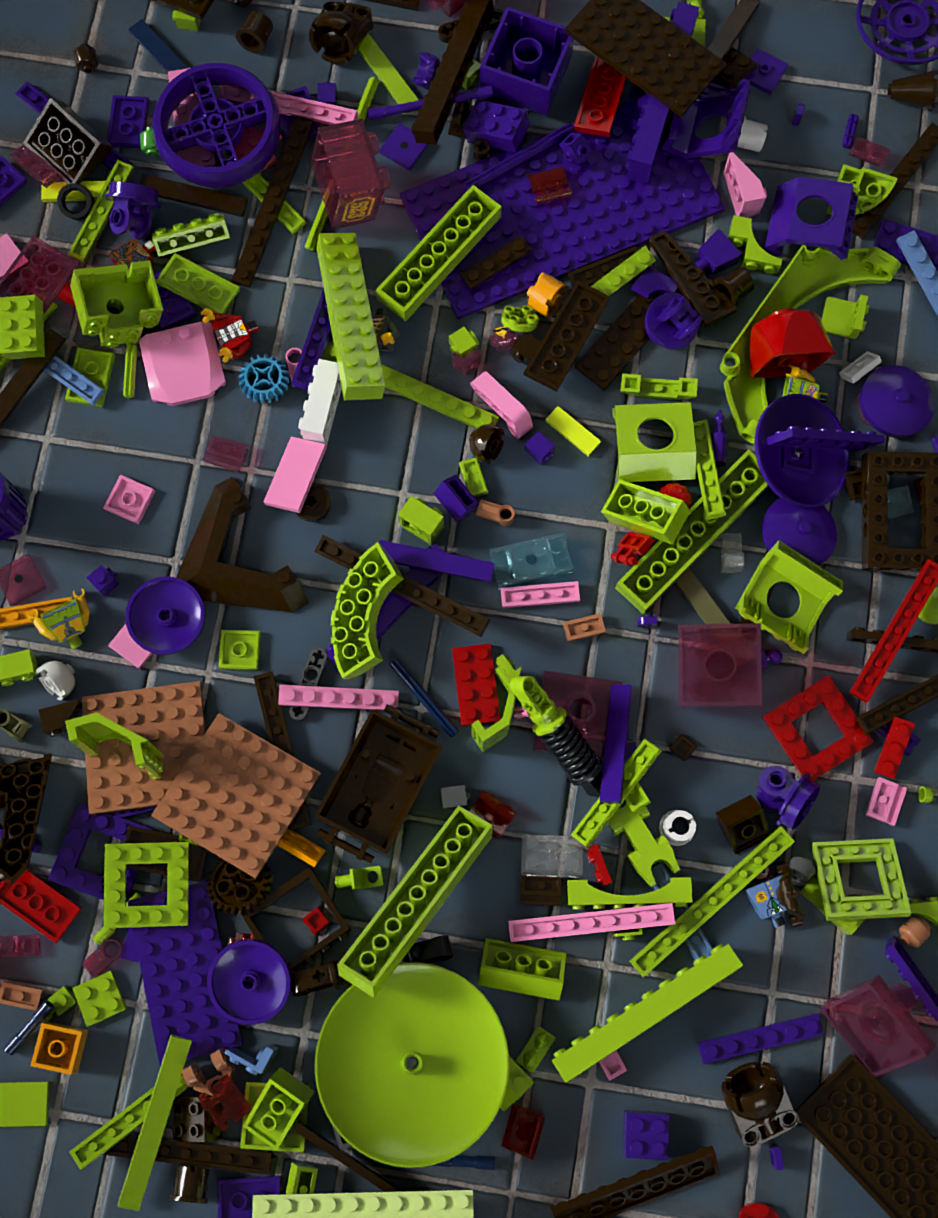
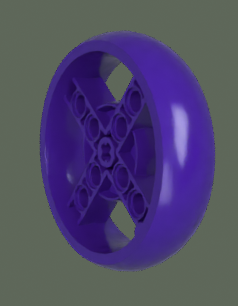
(200, 80)

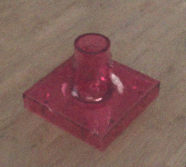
(589, 691)
(879, 1025)

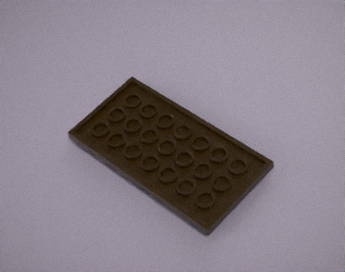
(647, 50)
(874, 1140)

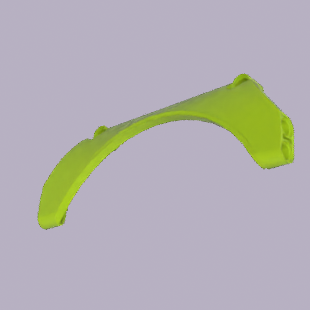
(803, 279)

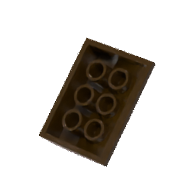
(66, 142)

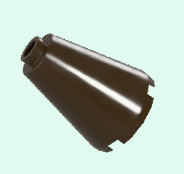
(915, 89)

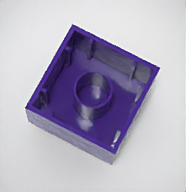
(526, 60)

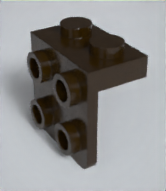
(192, 1122)

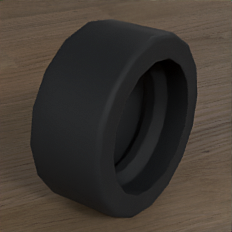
(62, 205)

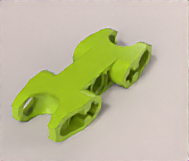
(647, 849)

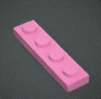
(540, 594)

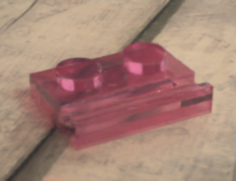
(225, 453)

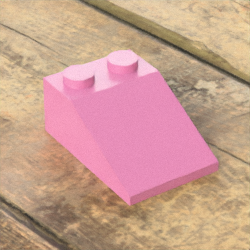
(744, 188)

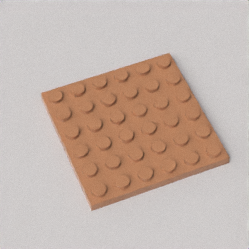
(163, 715)
(236, 795)

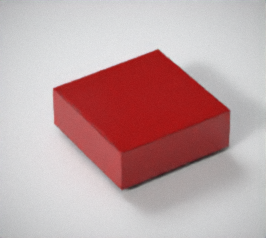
(316, 920)

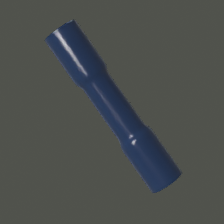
(37, 1018)
(476, 1162)

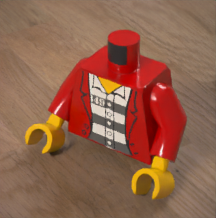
(231, 333)

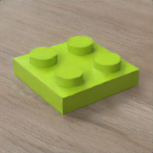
(99, 998)

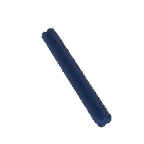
(424, 697)

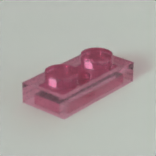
(869, 152)

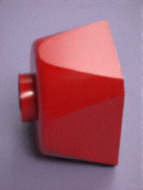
(786, 340)

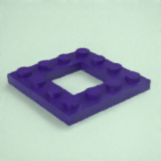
(64, 868)

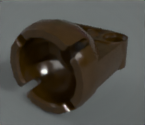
(340, 30)
(758, 1103)

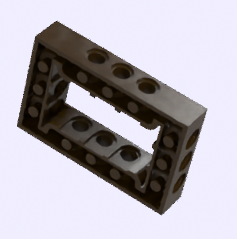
(875, 510)

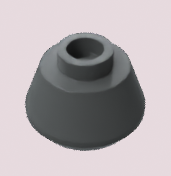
(803, 869)

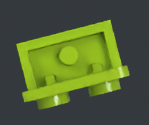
(845, 317)

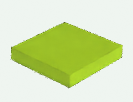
(239, 650)

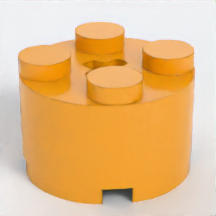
(546, 295)

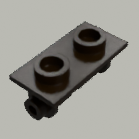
(460, 115)

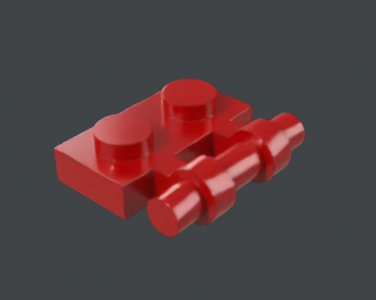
(631, 546)

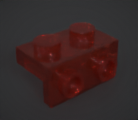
(493, 812)

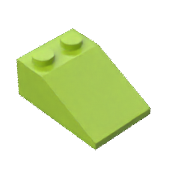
(278, 1108)

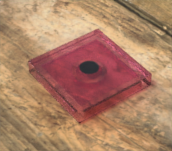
(20, 580)

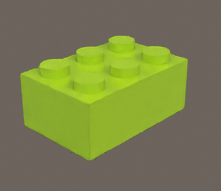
(21, 327)

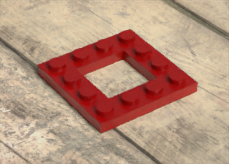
(828, 694)

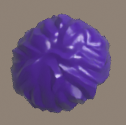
(426, 70)

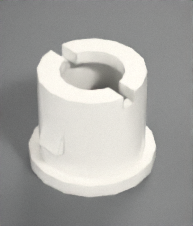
(752, 135)
(673, 838)

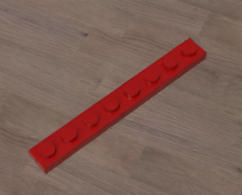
(896, 632)

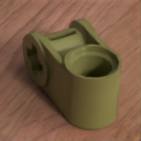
(14, 726)

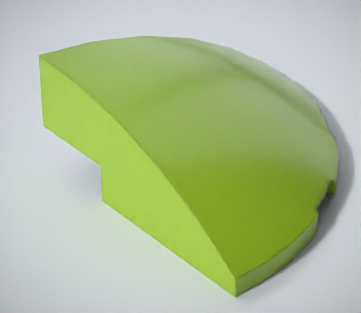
(868, 185)

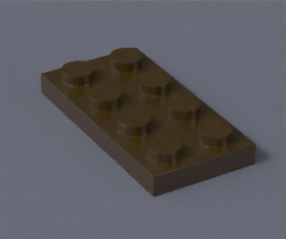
(196, 853)

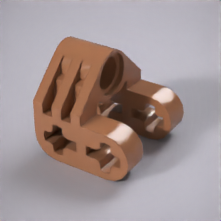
(195, 1078)

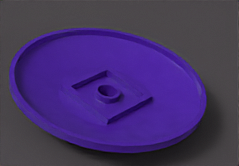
(814, 475)

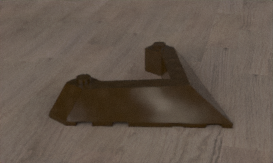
(229, 583)
(22, 797)

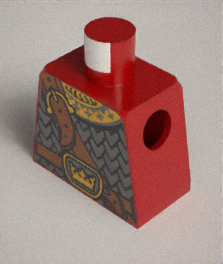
(132, 252)

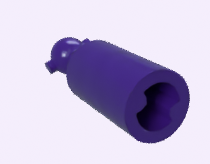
(719, 440)

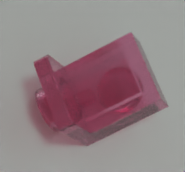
(469, 362)

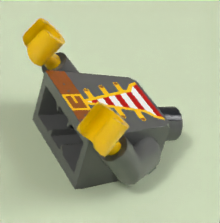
(385, 331)

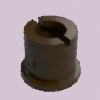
(255, 32)
(735, 284)
(191, 1185)

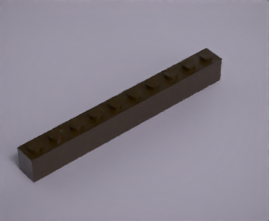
(452, 71)

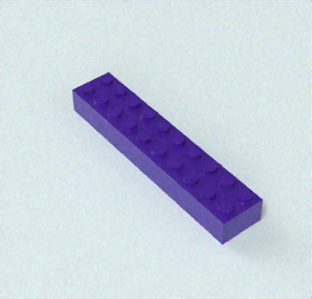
(655, 114)

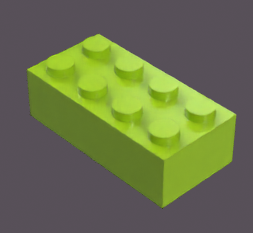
(646, 511)

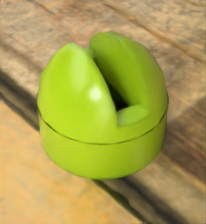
(926, 794)

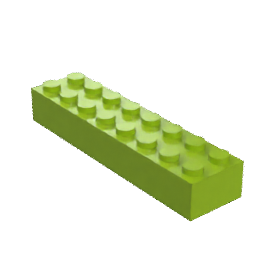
(438, 253)

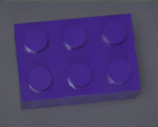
(498, 124)

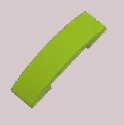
(659, 388)

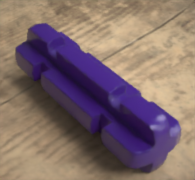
(850, 131)

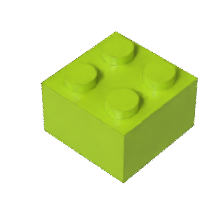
(421, 520)

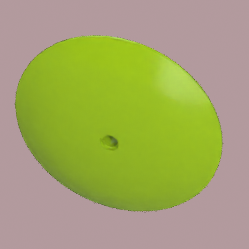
(421, 1112)

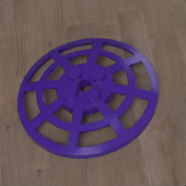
(900, 30)

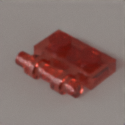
(548, 181)
(230, 1097)

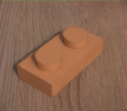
(584, 627)
(21, 996)

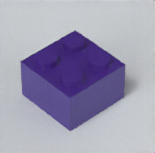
(646, 1135)

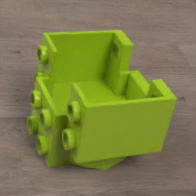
(129, 291)

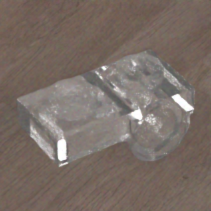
(731, 553)

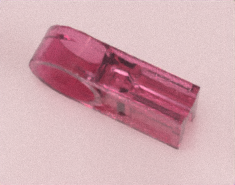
(99, 960)

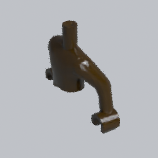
(788, 895)

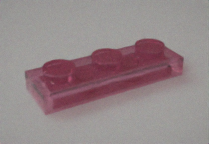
(34, 166)

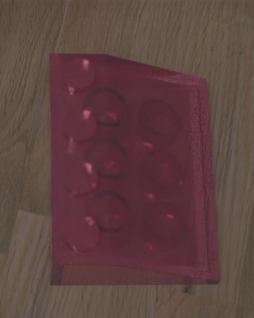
(38, 272)

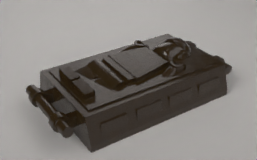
(378, 782)

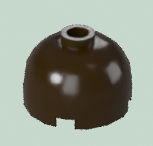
(486, 442)

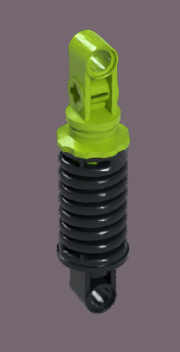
(560, 735)

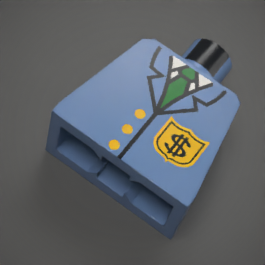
(765, 902)

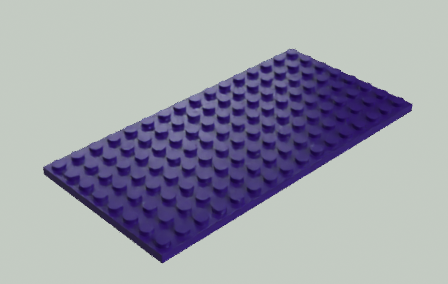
(593, 223)

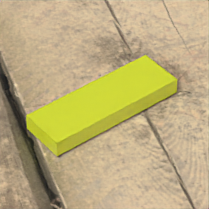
(573, 431)

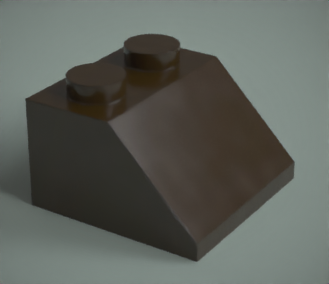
(743, 824)

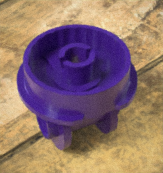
(132, 195)
(683, 320)
(790, 797)

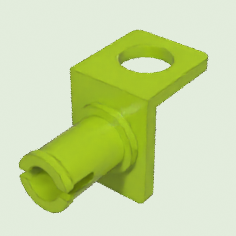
(359, 878)

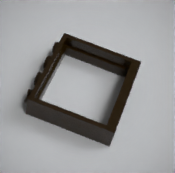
(283, 890)

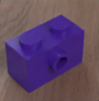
(456, 498)

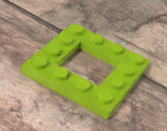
(837, 906)
(177, 908)

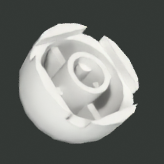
(57, 678)

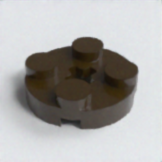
(318, 510)

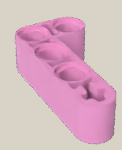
(503, 404)

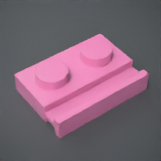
(886, 801)

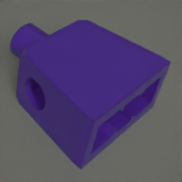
(717, 254)

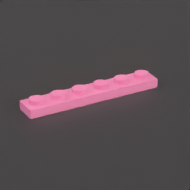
(337, 697)

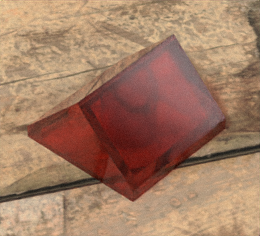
(523, 1131)

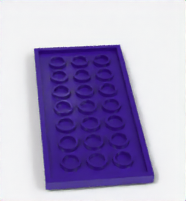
(176, 974)

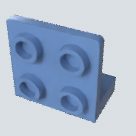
(253, 1065)

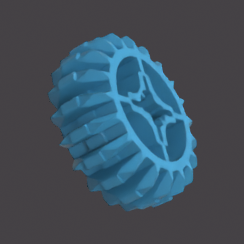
(271, 367)

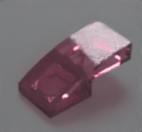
(20, 945)

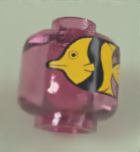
(503, 338)

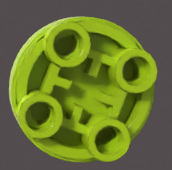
(519, 318)

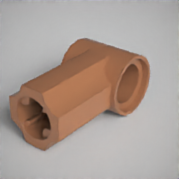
(493, 512)

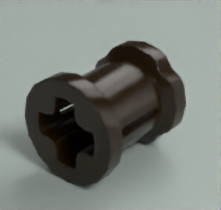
(479, 150)

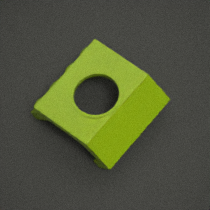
(644, 464)
(814, 589)
(95, 728)
(499, 730)

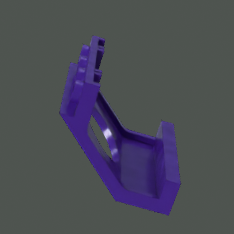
(681, 132)
(788, 228)

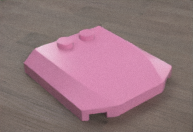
(182, 363)

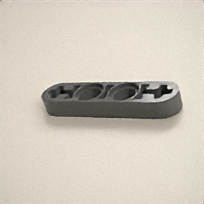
(304, 681)

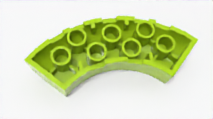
(358, 610)

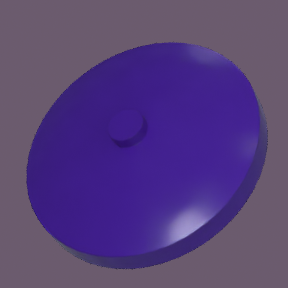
(897, 401)
(803, 529)
(165, 615)
(249, 981)

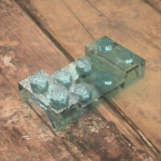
(513, 568)

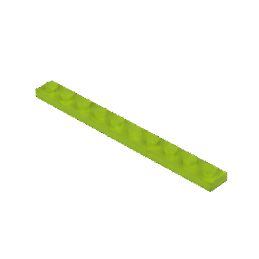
(429, 396)
(711, 901)

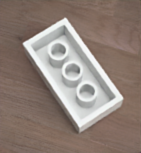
(322, 402)

